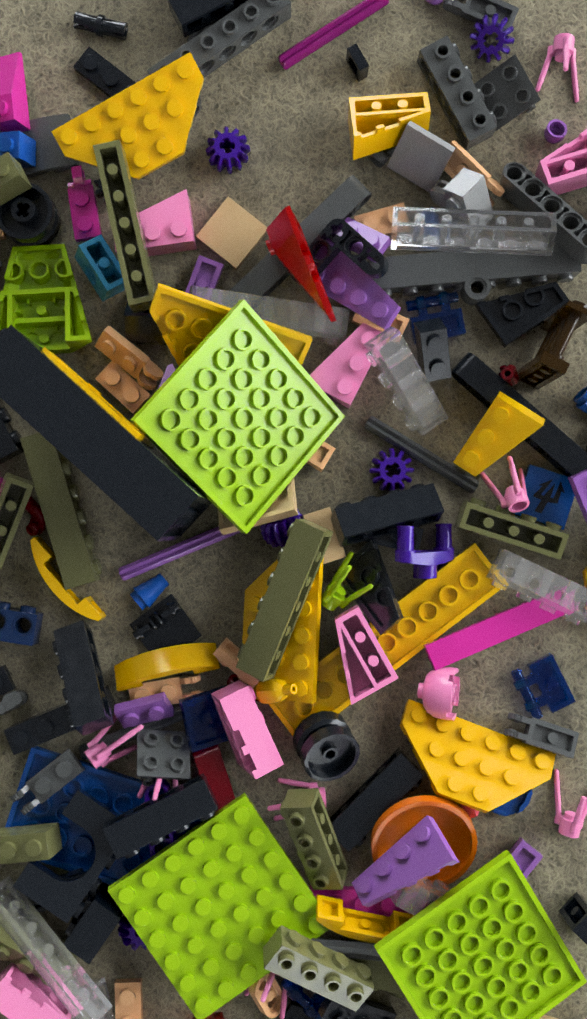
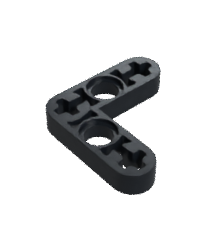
(344, 244)

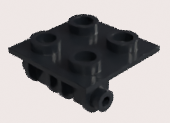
(165, 626)

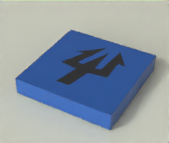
(548, 496)

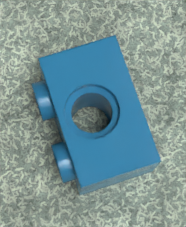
(100, 267)

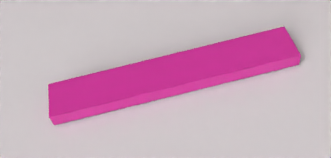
(487, 633)

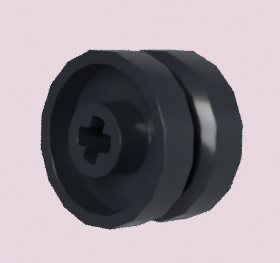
(30, 218)
(326, 746)

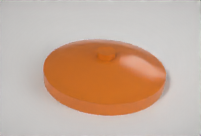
(451, 820)

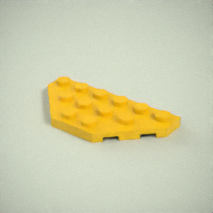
(146, 117)
(189, 319)
(301, 655)
(472, 761)

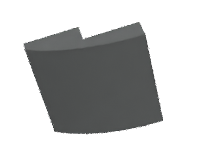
(48, 153)

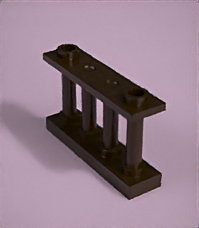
(549, 360)

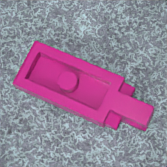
(83, 206)

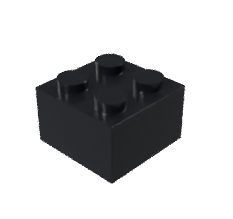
(93, 924)

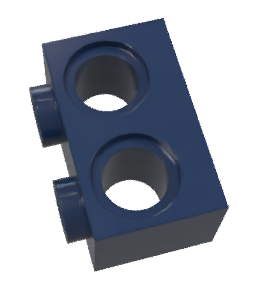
(12, 630)

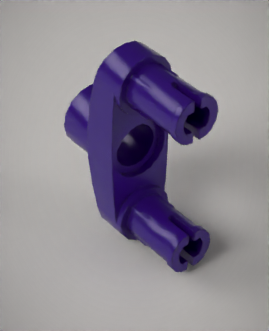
(424, 561)

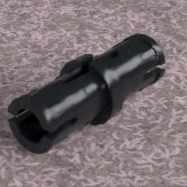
(100, 25)

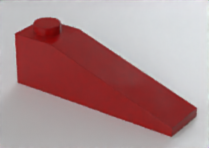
(292, 250)

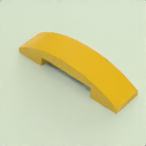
(43, 556)
(165, 662)
(356, 923)

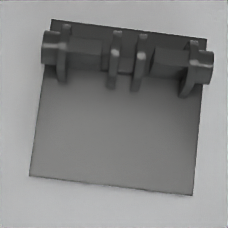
(508, 91)
(162, 756)

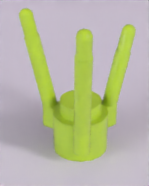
(335, 594)

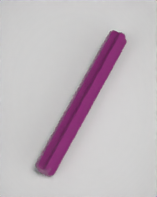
(329, 32)

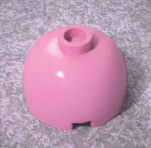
(440, 692)

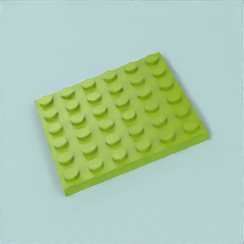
(239, 417)
(215, 904)
(482, 951)

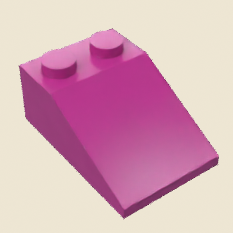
(13, 95)

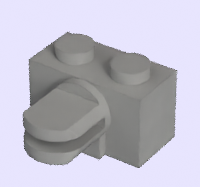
(464, 191)

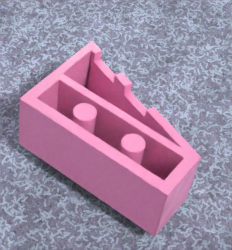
(168, 226)
(362, 656)

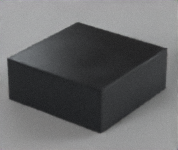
(357, 62)

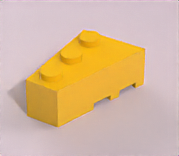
(380, 120)
(497, 433)

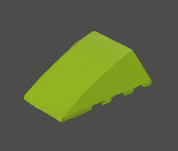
(44, 299)

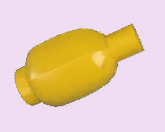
(273, 691)

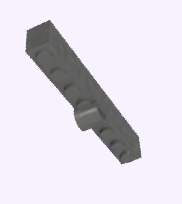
(462, 270)

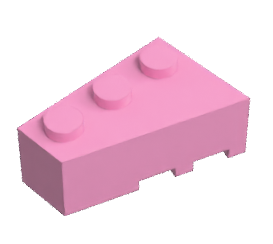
(565, 167)
(346, 367)
(246, 729)
(27, 997)

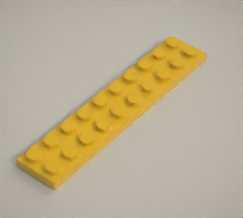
(427, 614)

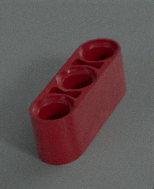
(211, 764)

